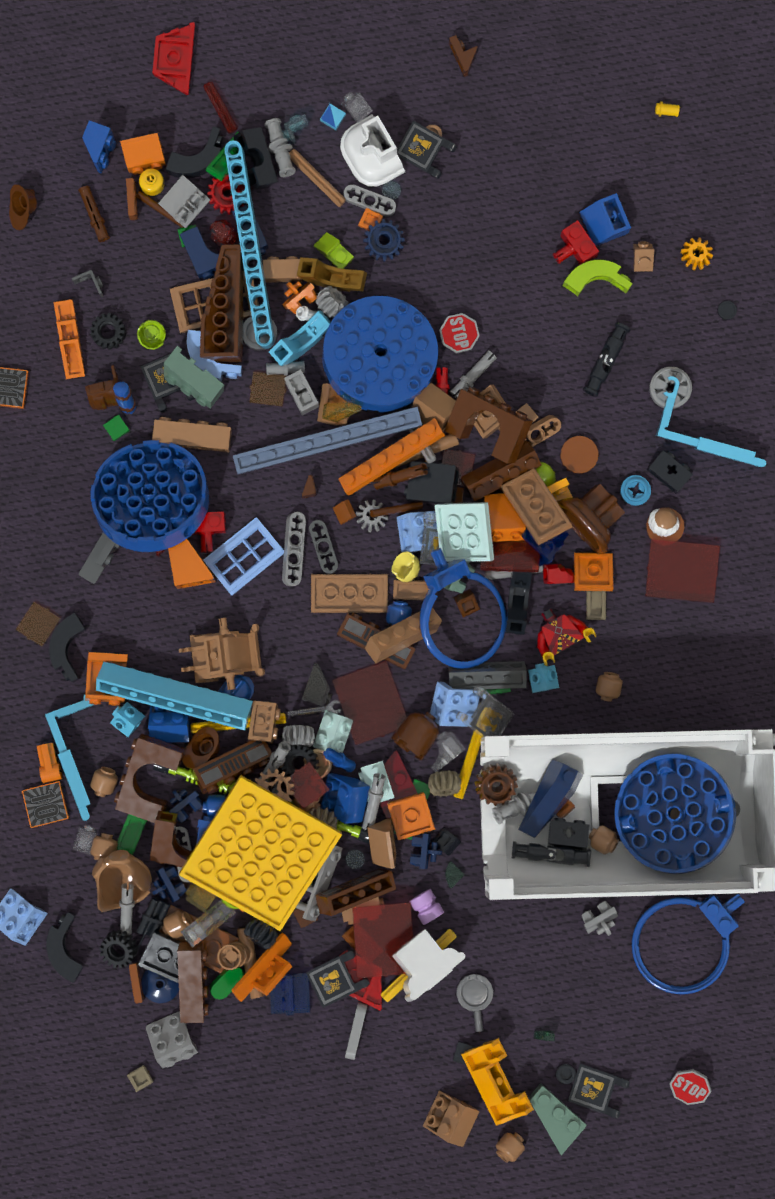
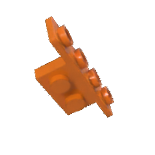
(266, 971)

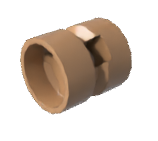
(229, 957)

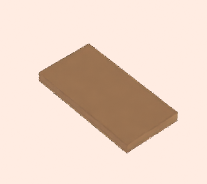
(536, 506)
(349, 593)

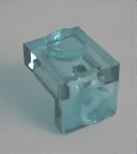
(295, 124)

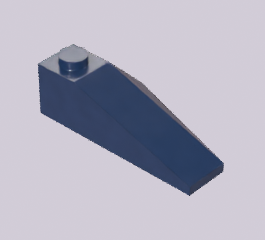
(552, 794)

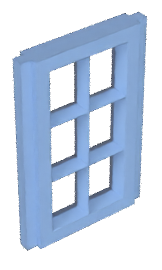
(233, 542)

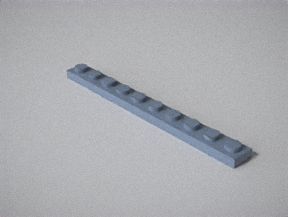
(327, 440)

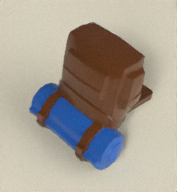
(111, 394)

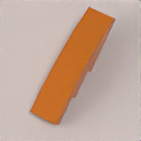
(69, 339)

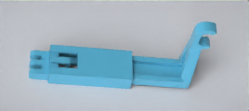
(700, 443)
(66, 759)

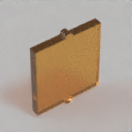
(267, 389)
(38, 624)

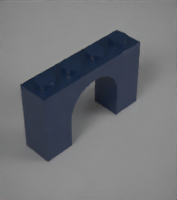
(205, 260)

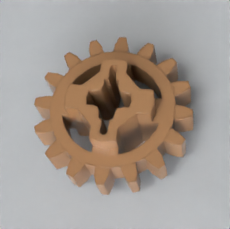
(279, 778)

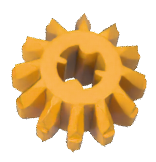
(689, 249)

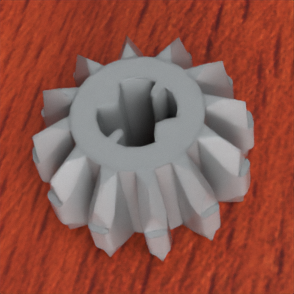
(331, 301)
(366, 519)
(298, 735)

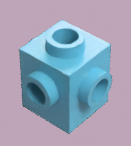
(543, 678)
(126, 719)

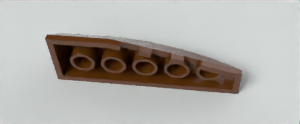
(223, 315)

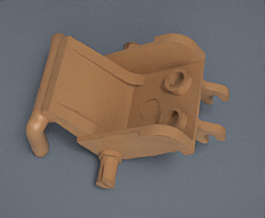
(224, 655)

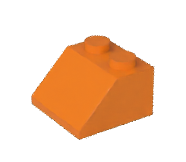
(143, 153)

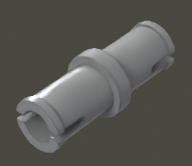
(275, 368)

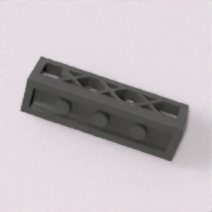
(489, 676)

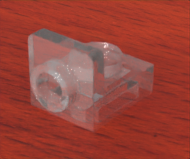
(356, 106)
(85, 839)

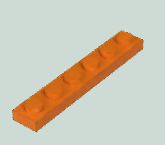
(391, 457)

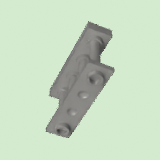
(323, 880)

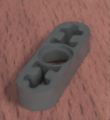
(332, 558)

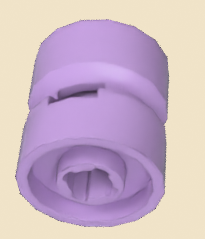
(426, 906)

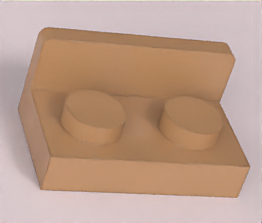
(264, 721)

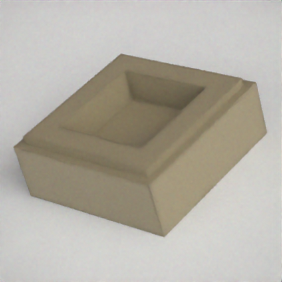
(140, 1078)

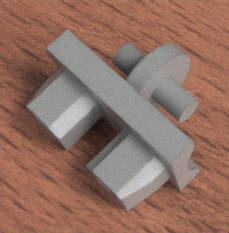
(607, 914)

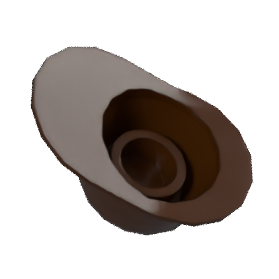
(22, 204)
(201, 748)

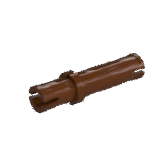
(94, 214)
(393, 478)

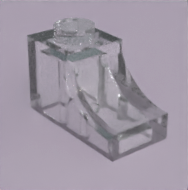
(448, 749)

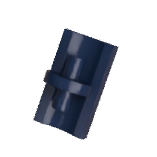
(193, 800)
(424, 842)
(173, 892)

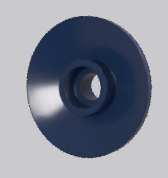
(157, 994)

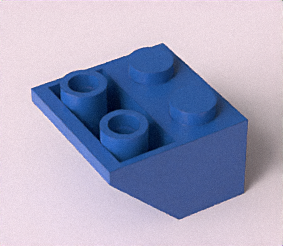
(99, 143)
(605, 220)
(168, 725)
(346, 798)

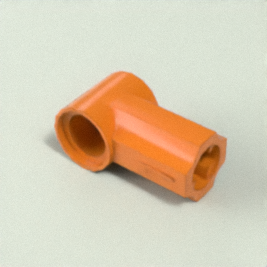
(49, 766)

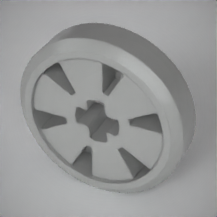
(659, 384)

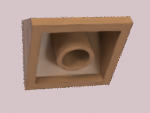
(434, 404)
(382, 843)

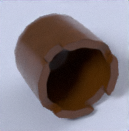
(417, 734)

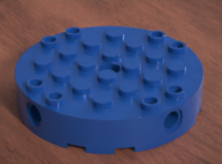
(374, 327)
(150, 496)
(704, 819)

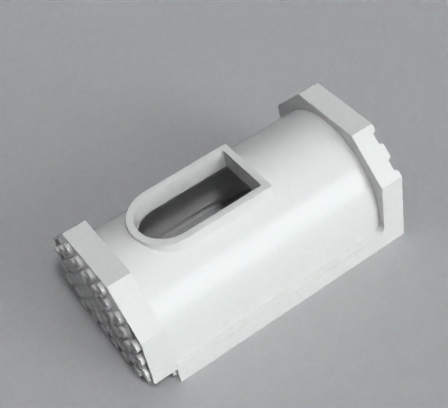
(739, 756)

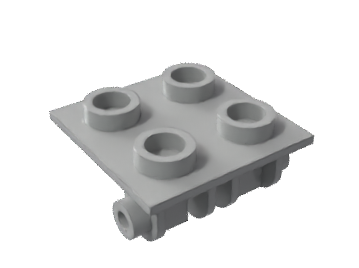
(184, 201)

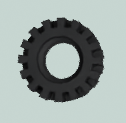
(104, 320)
(295, 752)
(114, 957)

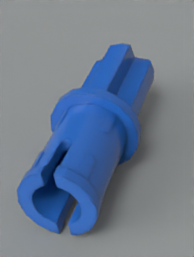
(339, 760)

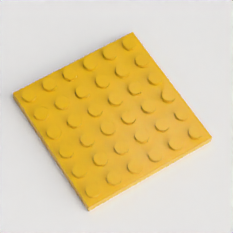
(260, 853)

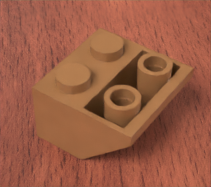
(451, 1119)

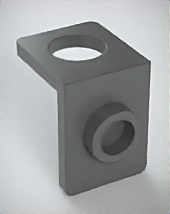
(87, 275)

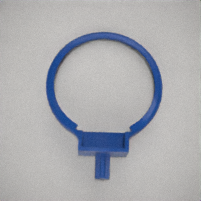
(436, 580)
(720, 917)

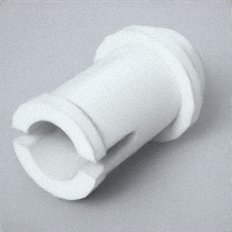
(304, 313)

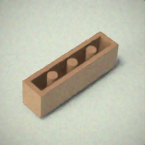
(193, 435)
(399, 636)

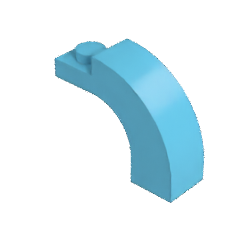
(300, 342)

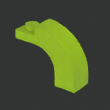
(593, 271)

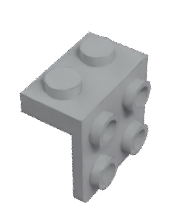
(170, 1040)

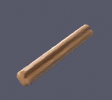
(316, 177)

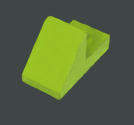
(333, 251)

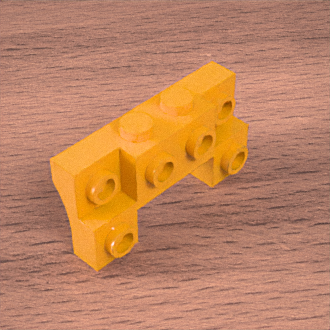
(493, 1084)

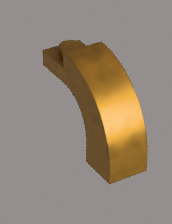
(324, 275)

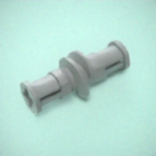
(280, 147)
(511, 809)

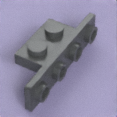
(98, 559)

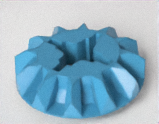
(643, 486)

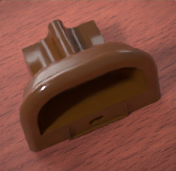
(593, 516)

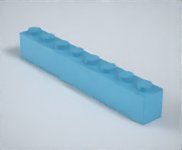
(174, 695)

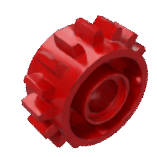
(217, 190)

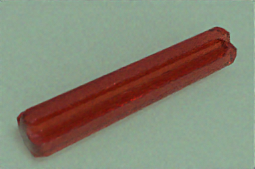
(220, 107)

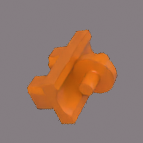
(306, 292)

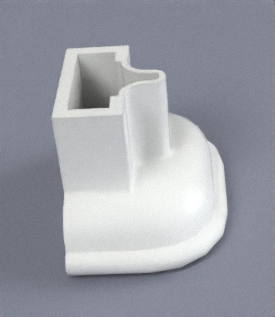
(365, 155)
(424, 964)

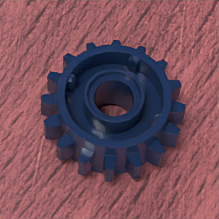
(391, 233)

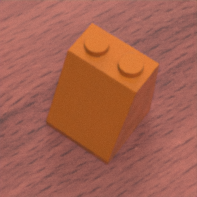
(188, 566)

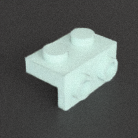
(333, 732)
(367, 777)

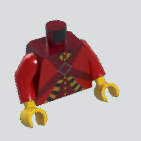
(560, 634)

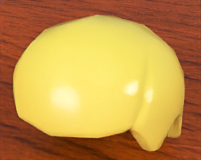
(406, 566)

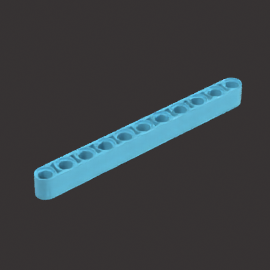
(249, 235)

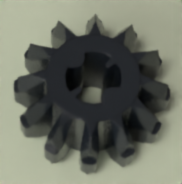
(260, 933)

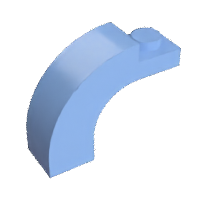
(211, 366)

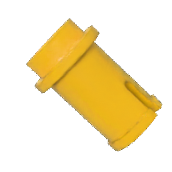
(667, 109)

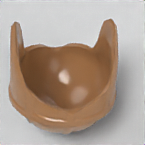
(116, 870)

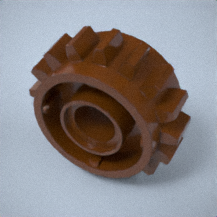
(496, 794)

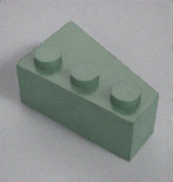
(192, 379)
(556, 1117)

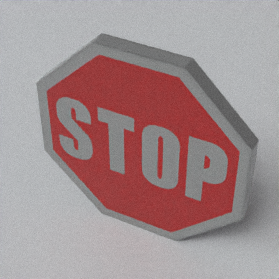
(459, 333)
(690, 1086)

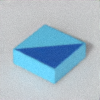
(333, 117)

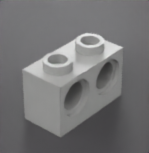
(301, 392)

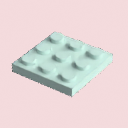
(464, 531)

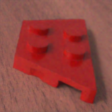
(174, 57)
(369, 995)

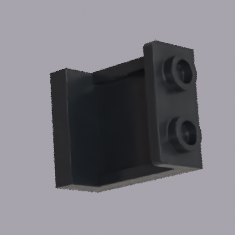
(436, 486)

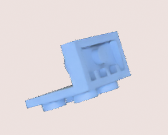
(411, 531)
(449, 702)
(19, 917)

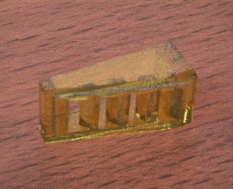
(339, 411)

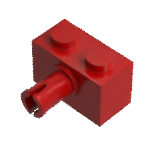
(577, 244)
(212, 524)

